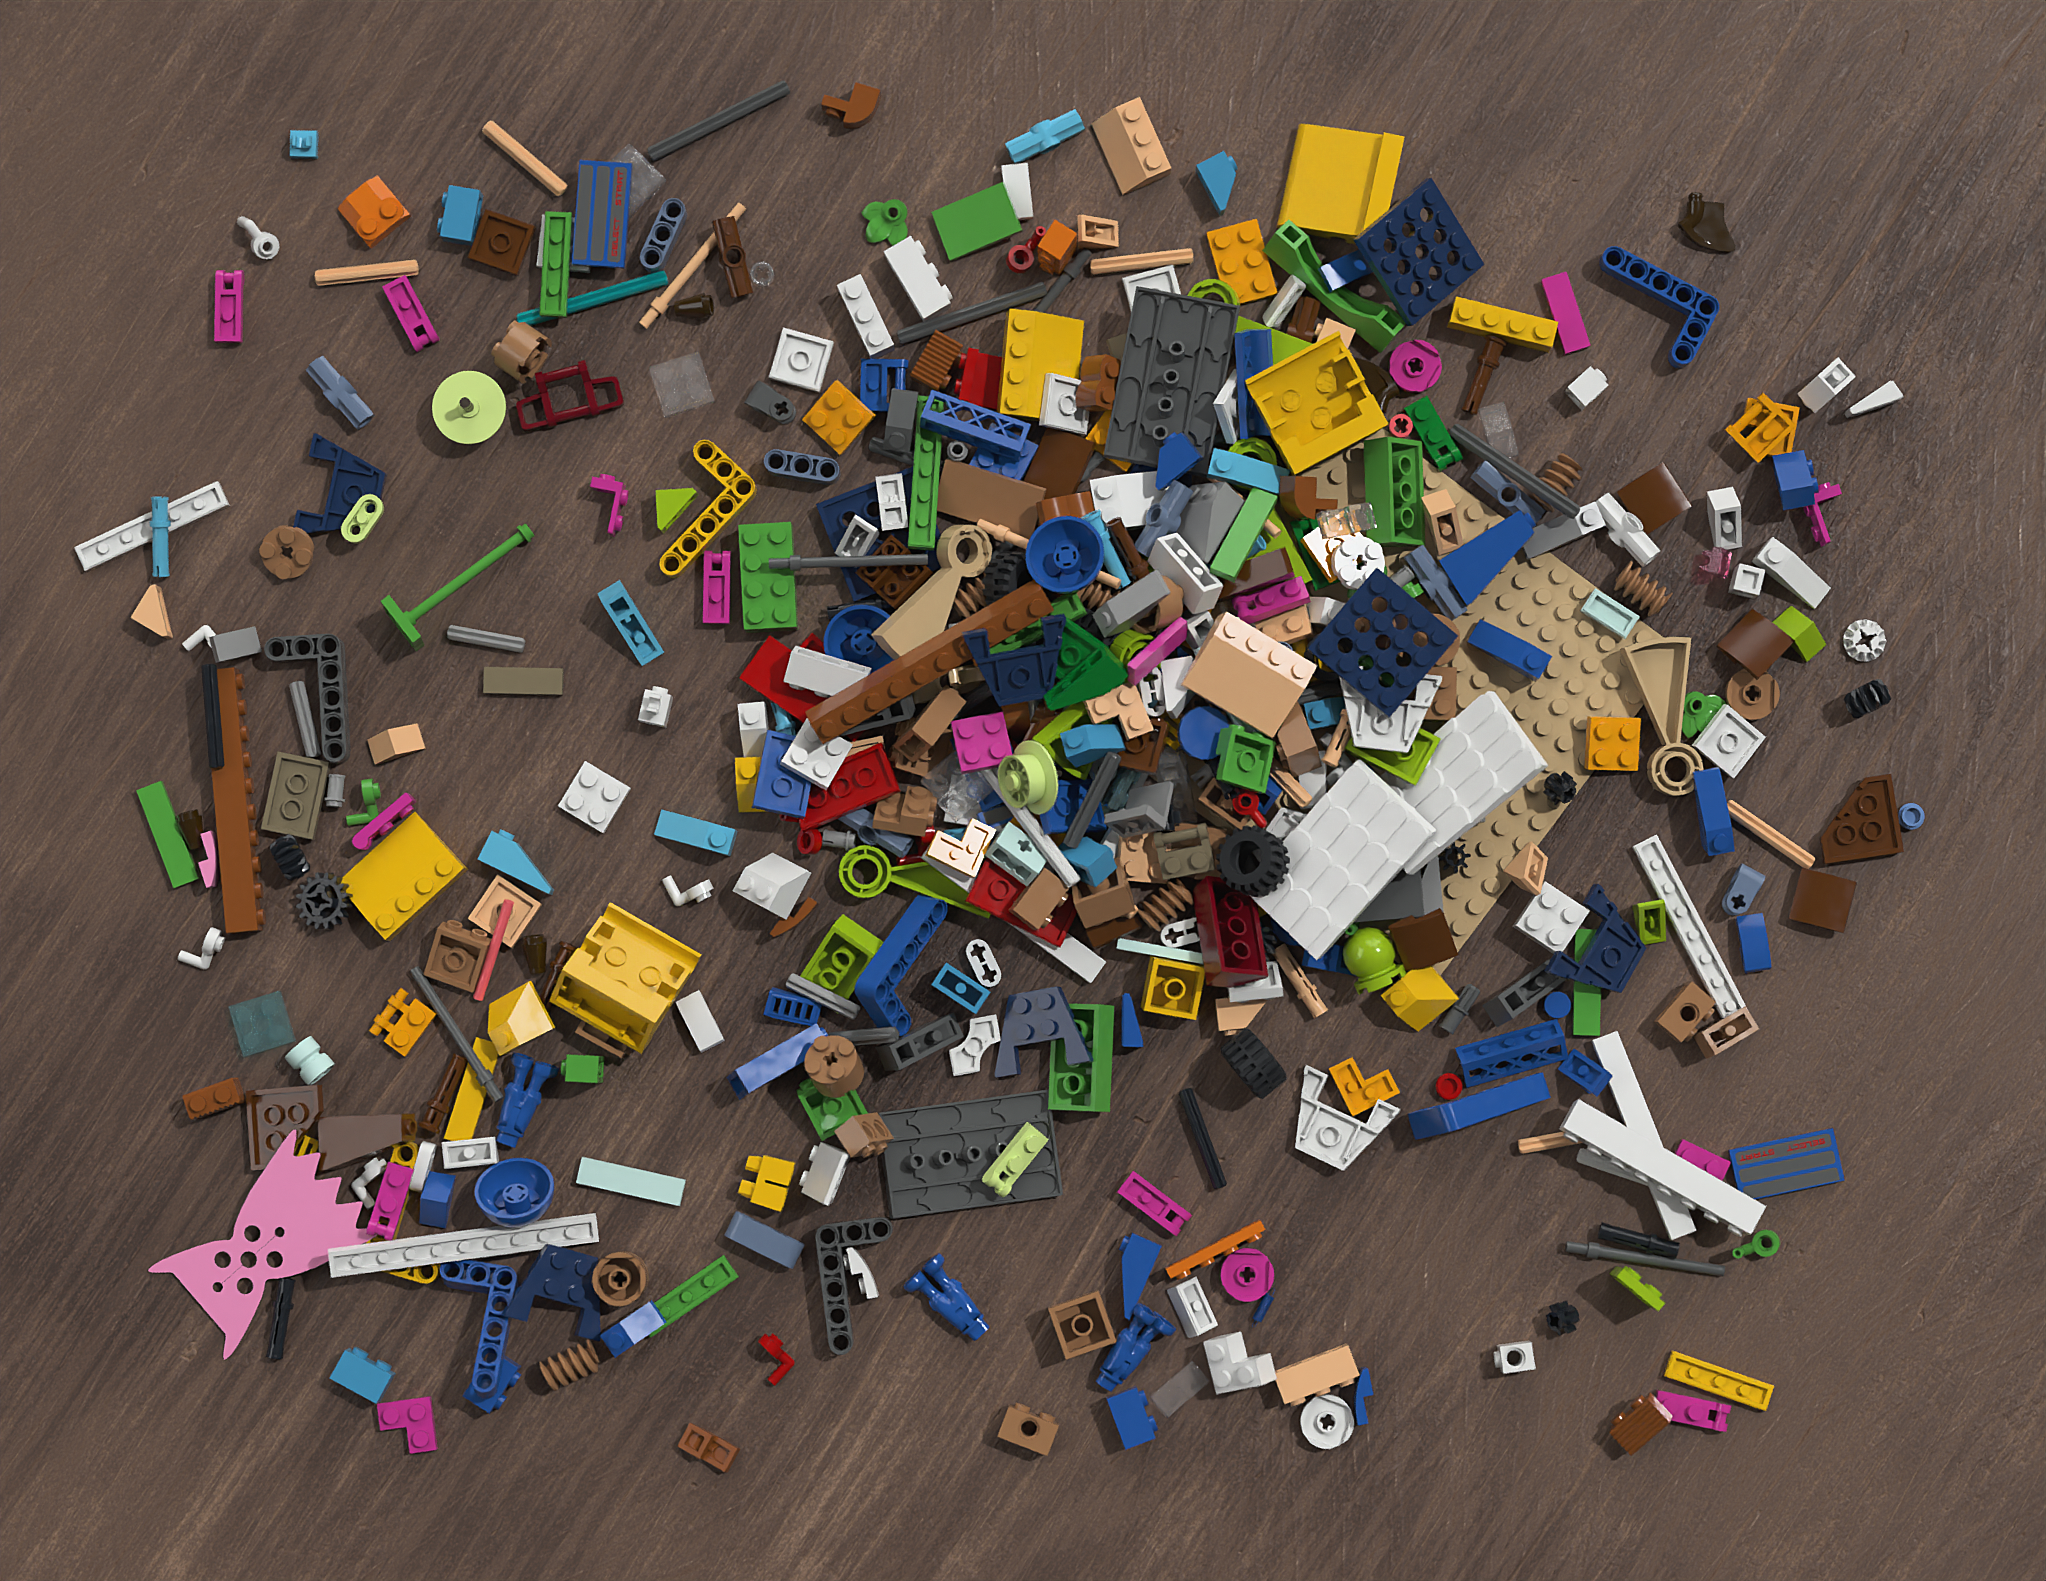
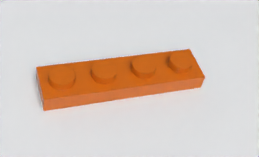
(1205, 1255)

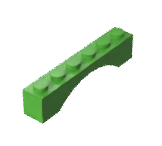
(1371, 320)

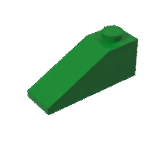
(1090, 679)

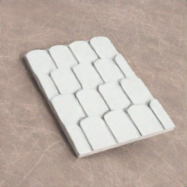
(1470, 774)
(1343, 858)

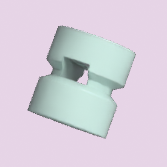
(309, 1060)

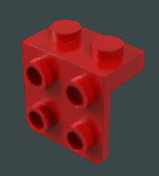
(979, 378)

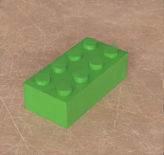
(767, 593)

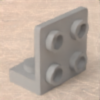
(1144, 812)

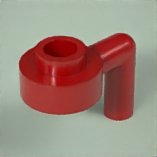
(1024, 252)
(1250, 810)
(807, 842)
(922, 843)
(773, 1346)

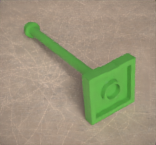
(406, 621)

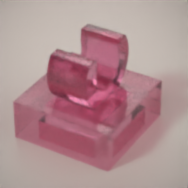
(1719, 562)

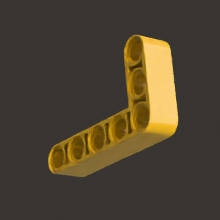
(712, 513)
(412, 1273)

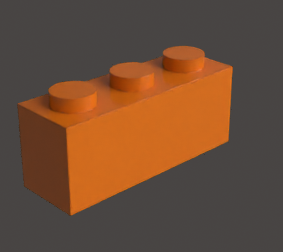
(1056, 248)

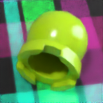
(1371, 958)

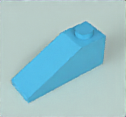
(1245, 471)
(630, 622)
(696, 832)
(511, 858)

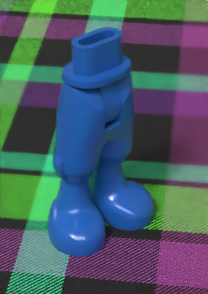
(518, 1104)
(953, 1303)
(1130, 1348)

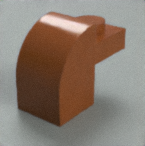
(858, 110)
(1300, 499)
(1017, 719)

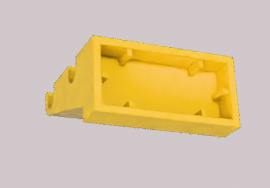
(1339, 180)
(1315, 403)
(624, 977)

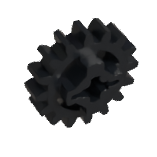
(327, 888)

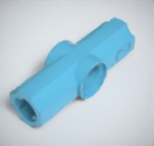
(1045, 136)

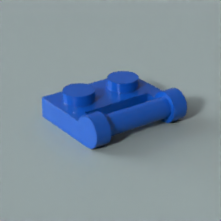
(874, 381)

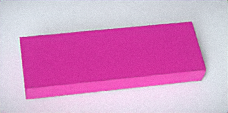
(1565, 312)
(1157, 651)

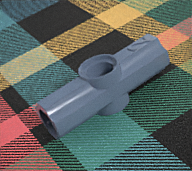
(340, 392)
(1494, 482)
(1163, 517)
(1435, 583)
(863, 822)

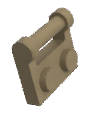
(1185, 860)

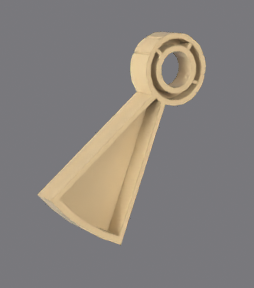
(929, 607)
(1661, 678)

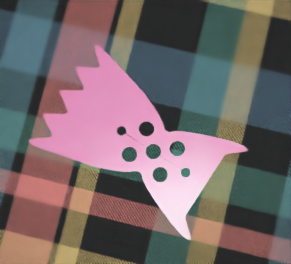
(283, 1198)

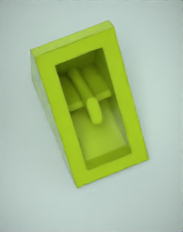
(671, 504)
(1803, 632)
(1650, 921)

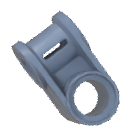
(1743, 885)

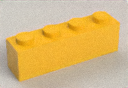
(1502, 323)

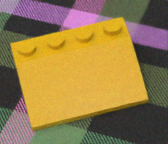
(1031, 348)
(402, 876)

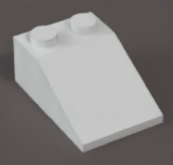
(1126, 497)
(825, 1173)

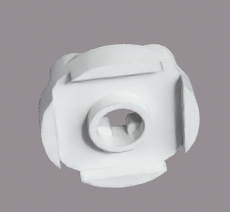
(1349, 550)
(1333, 1435)

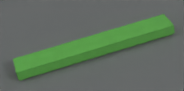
(925, 482)

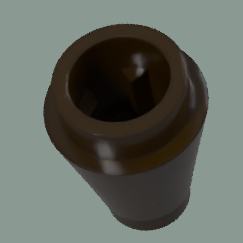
(695, 307)
(191, 827)
(535, 952)

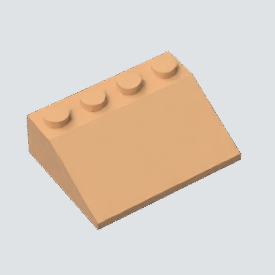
(1248, 674)

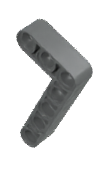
(326, 686)
(839, 1274)

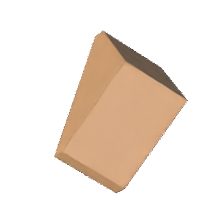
(1097, 232)
(152, 612)
(395, 743)
(1528, 869)

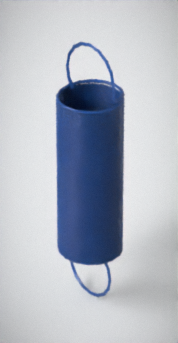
(1263, 1307)

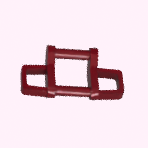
(554, 418)

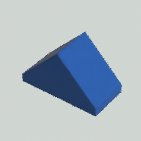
(436, 1199)

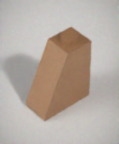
(930, 723)

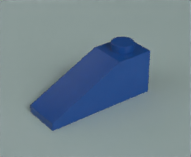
(1509, 650)
(1713, 812)
(1137, 1262)

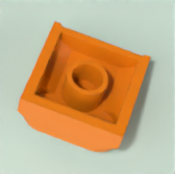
(373, 211)

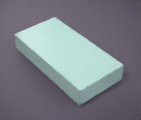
(1609, 613)

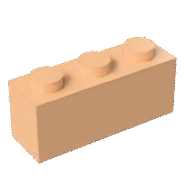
(1316, 1375)

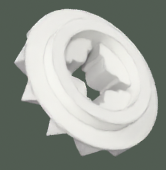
(1862, 652)

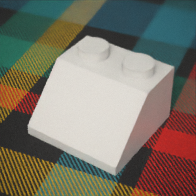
(773, 884)

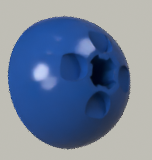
(1056, 545)
(842, 635)
(515, 1192)

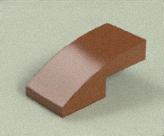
(784, 926)
(708, 1447)

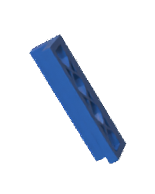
(1253, 356)
(972, 434)
(1511, 1048)

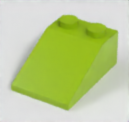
(1401, 765)
(842, 957)

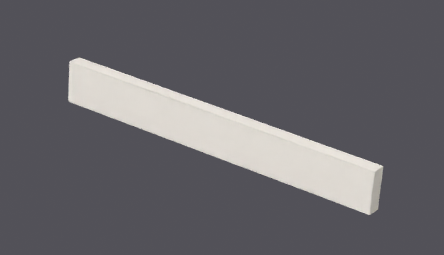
(1689, 926)
(1071, 952)
(1638, 1118)

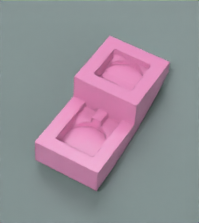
(211, 867)

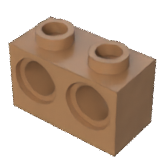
(864, 1135)

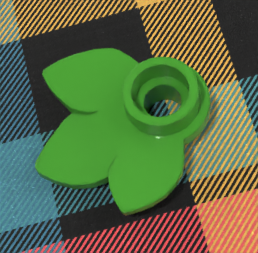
(883, 225)
(1699, 718)

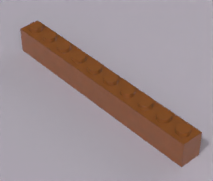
(926, 662)
(236, 814)

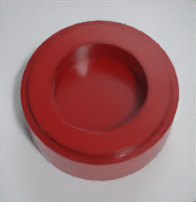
(1448, 1086)

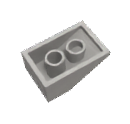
(1208, 517)

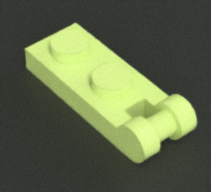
(1014, 1159)

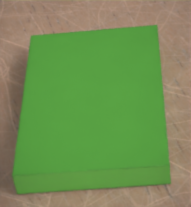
(977, 221)

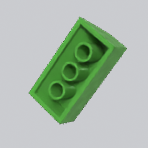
(1395, 491)
(1086, 1084)

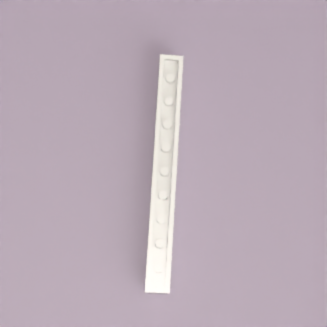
(461, 1245)

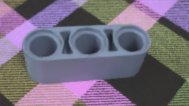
(662, 223)
(790, 459)
(764, 1239)

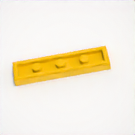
(471, 1095)
(1718, 1380)

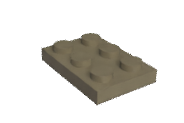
(295, 795)

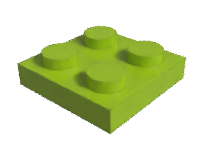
(1645, 1293)

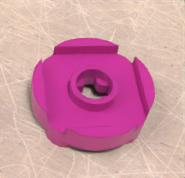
(1410, 352)
(1257, 1285)

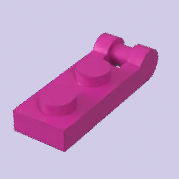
(229, 307)
(410, 312)
(716, 588)
(1271, 600)
(383, 822)
(390, 1200)
(1153, 1202)
(1694, 1410)

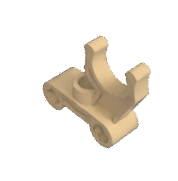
(962, 678)

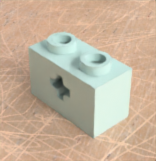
(1016, 854)

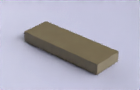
(523, 681)

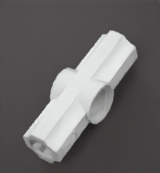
(1627, 530)

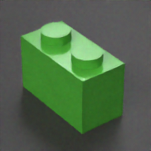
(583, 1068)

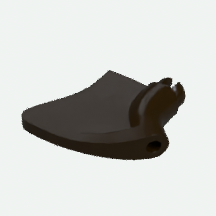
(1706, 224)
(1378, 383)

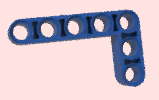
(1668, 297)
(893, 960)
(1478, 1106)
(492, 1318)

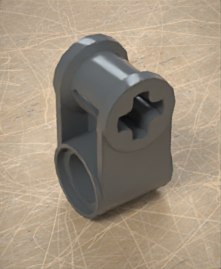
(767, 401)

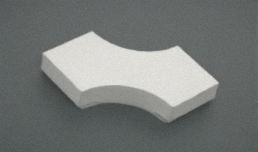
(982, 1034)

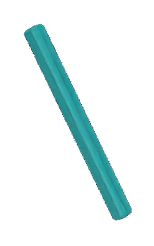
(601, 296)

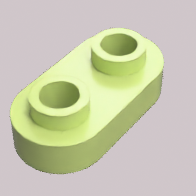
(361, 518)

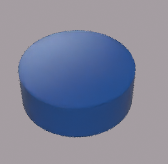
(1557, 1005)

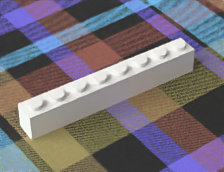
(1662, 1168)

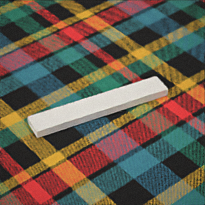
(139, 533)

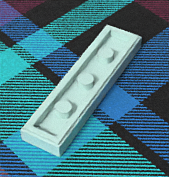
(1161, 951)
(631, 1181)

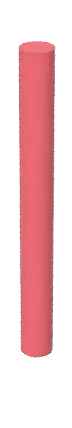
(493, 949)

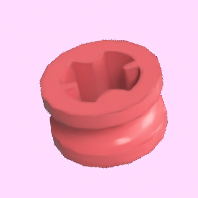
(1408, 428)

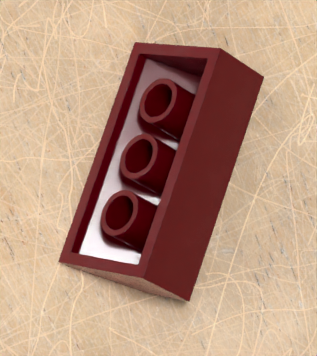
(1228, 934)

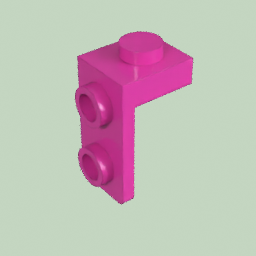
(607, 484)
(1819, 530)

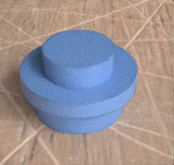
(1911, 816)

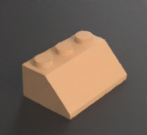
(1131, 146)

